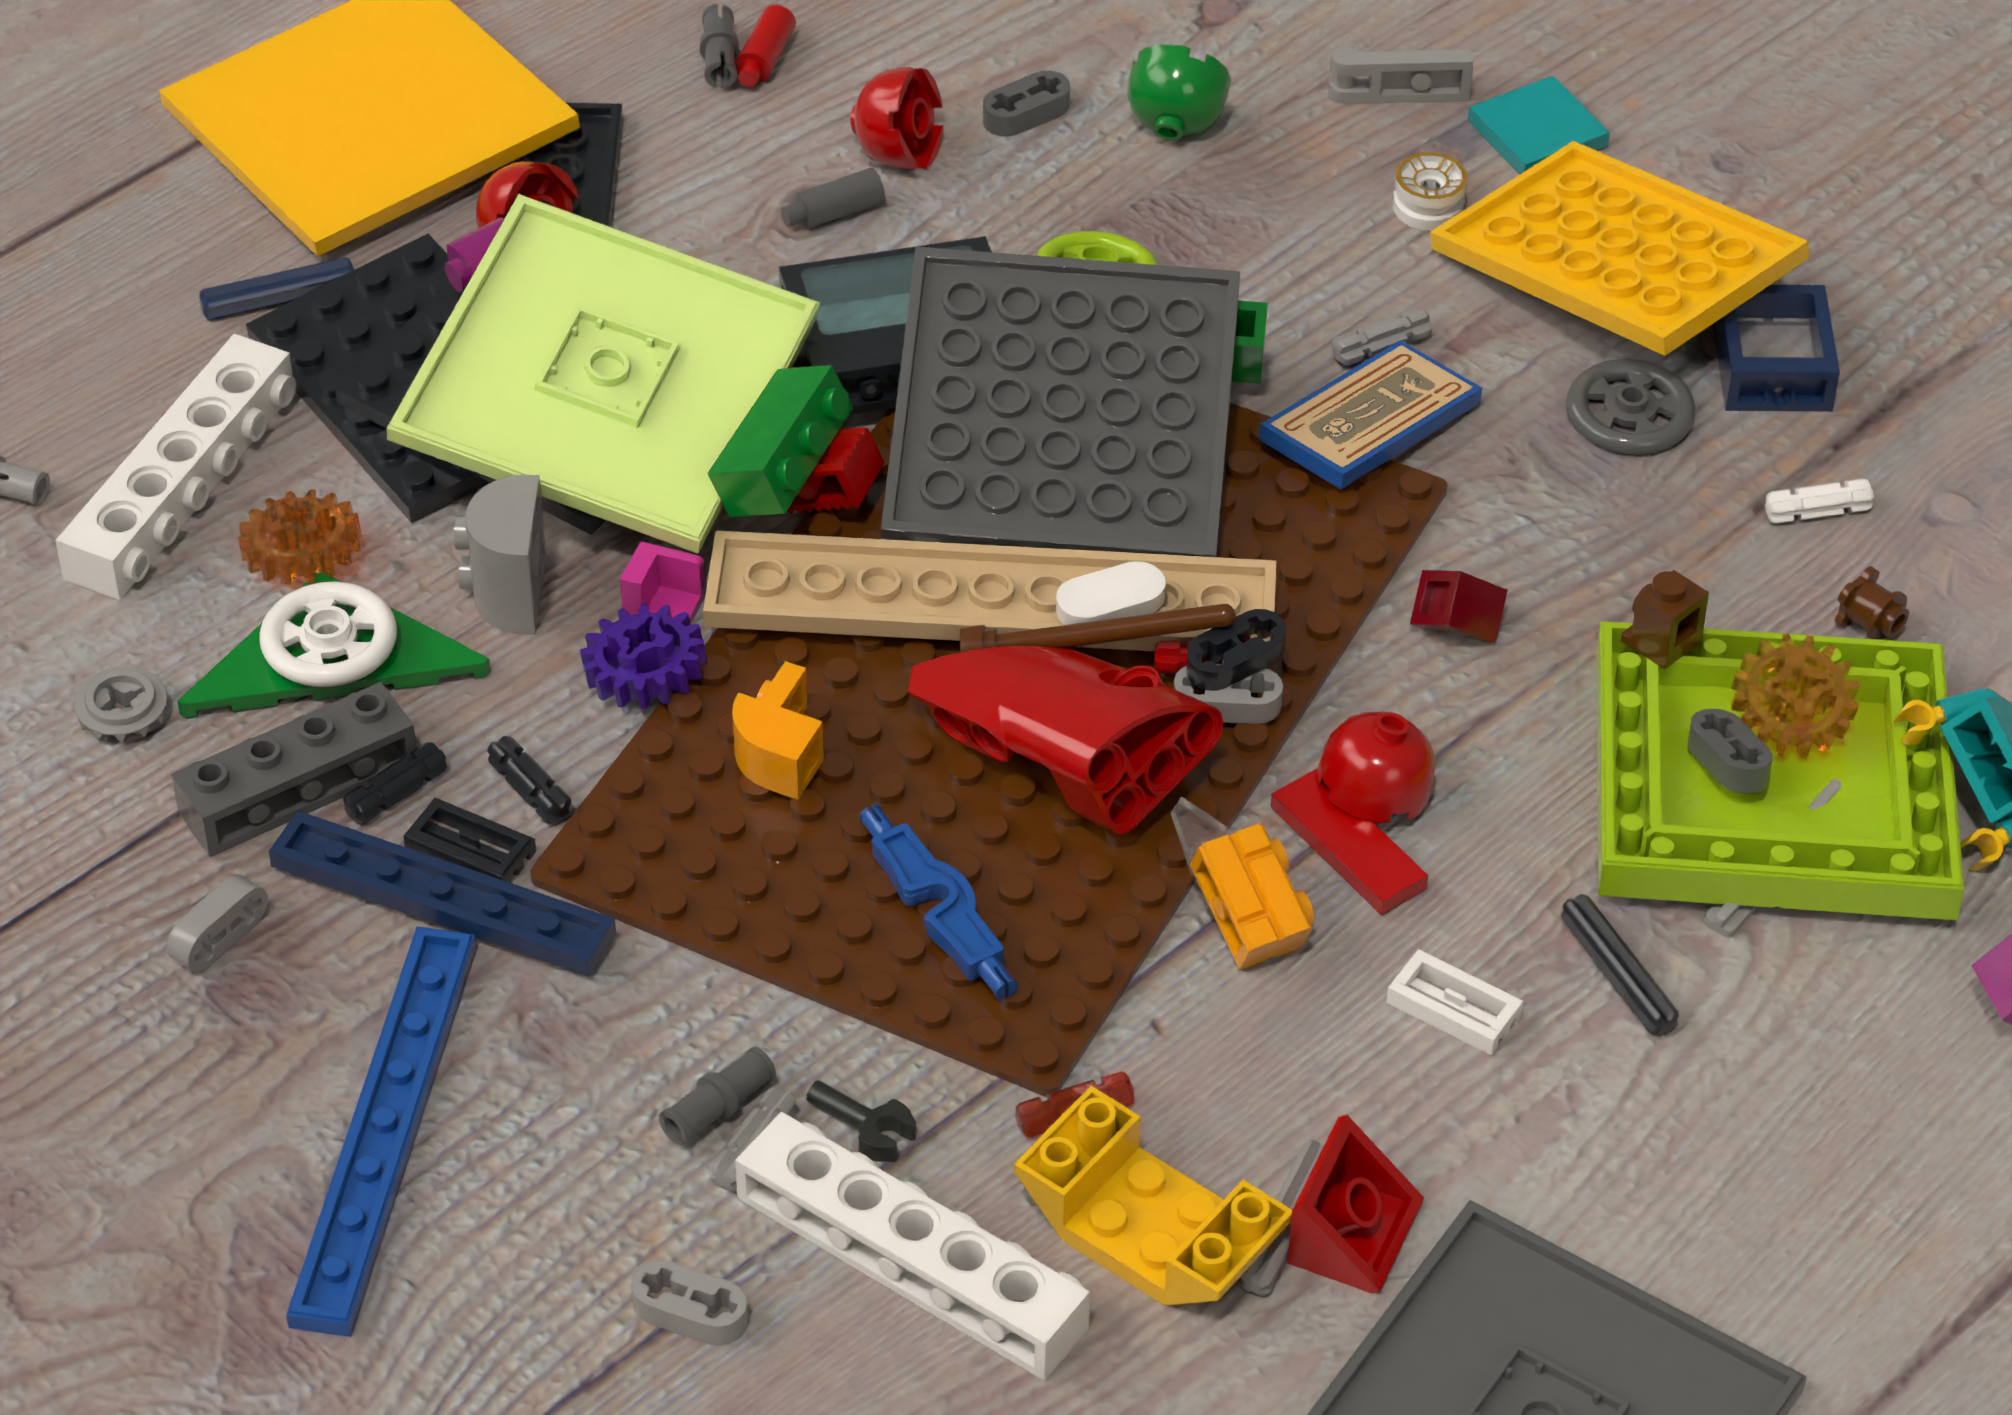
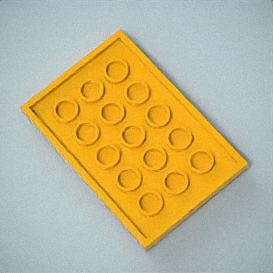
(1620, 247)

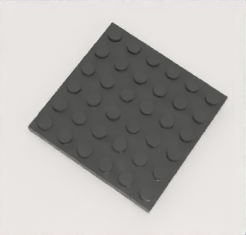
(1062, 404)

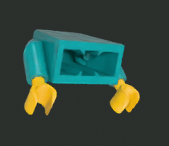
(1981, 739)

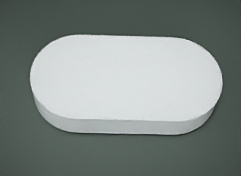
(1111, 593)

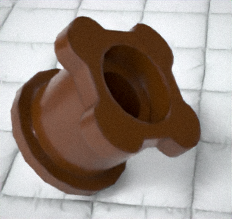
(1872, 606)

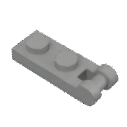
(1400, 76)

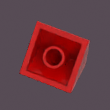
(1352, 1211)

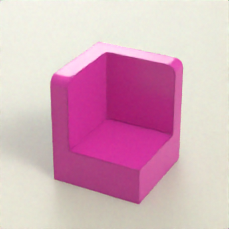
(663, 578)

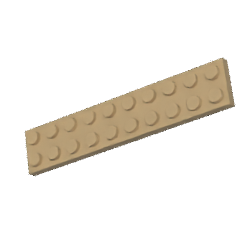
(940, 586)

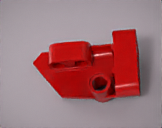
(1100, 729)

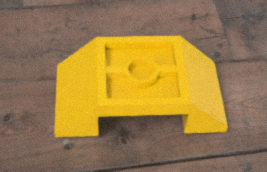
(1139, 1211)

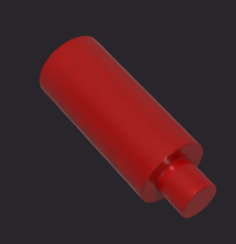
(765, 45)

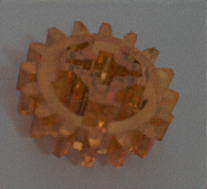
(299, 537)
(1802, 688)

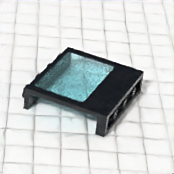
(862, 317)

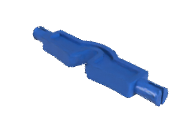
(954, 921)

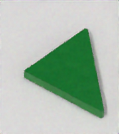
(249, 682)

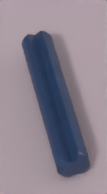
(269, 288)

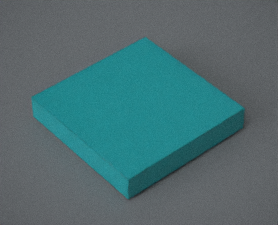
(1535, 123)

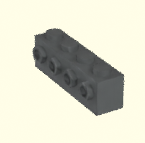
(292, 768)

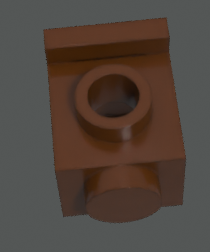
(1667, 618)

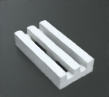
(1448, 1008)

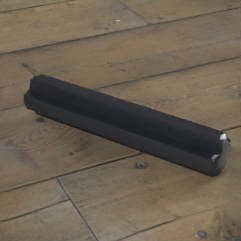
(1620, 965)

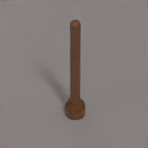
(1102, 630)

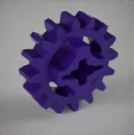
(647, 654)

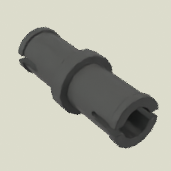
(719, 46)
(717, 1095)

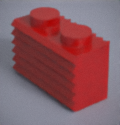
(841, 474)

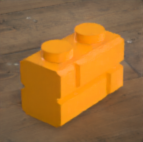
(1252, 895)

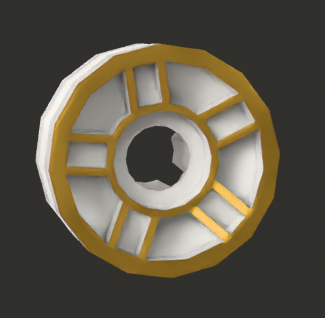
(1429, 190)

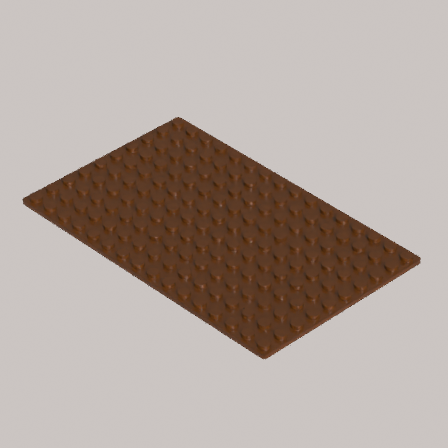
(793, 884)

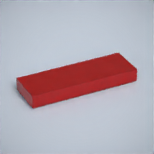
(1349, 844)

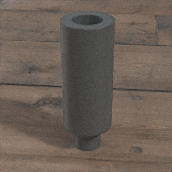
(835, 199)

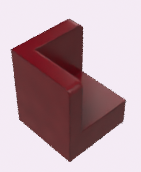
(1458, 604)

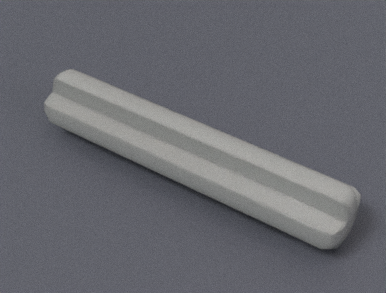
(1266, 1268)

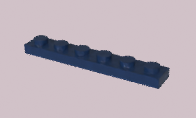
(443, 893)

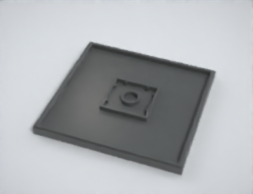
(1534, 1330)

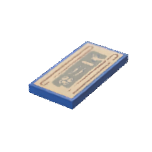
(1370, 414)

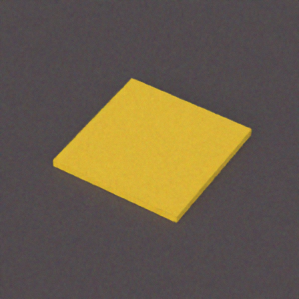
(367, 114)

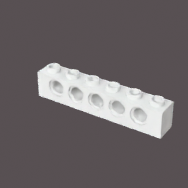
(176, 467)
(913, 1245)

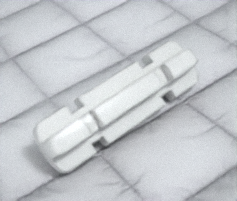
(1819, 501)

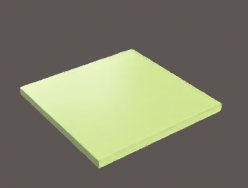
(601, 370)

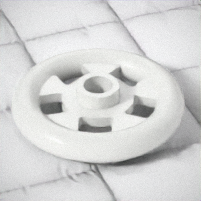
(328, 634)

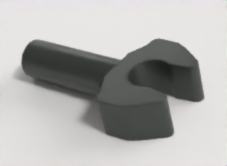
(869, 1122)

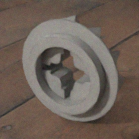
(130, 687)

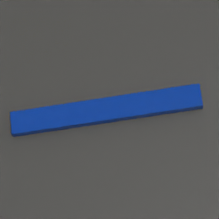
(381, 1133)

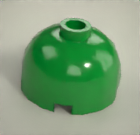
(1177, 92)

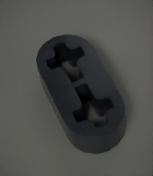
(1238, 652)

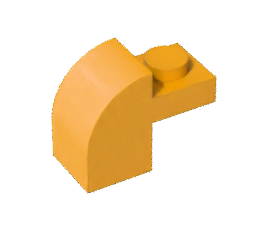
(773, 737)

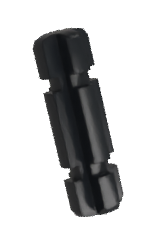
(529, 780)
(395, 783)

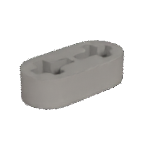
(1236, 700)
(217, 923)
(689, 1302)

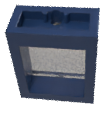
(1778, 351)

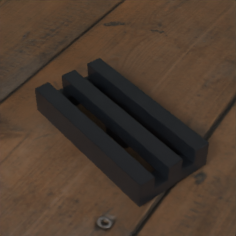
(465, 847)

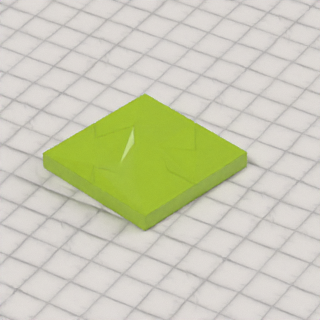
(1682, 836)

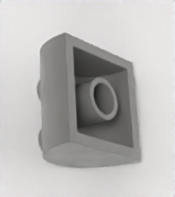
(505, 552)

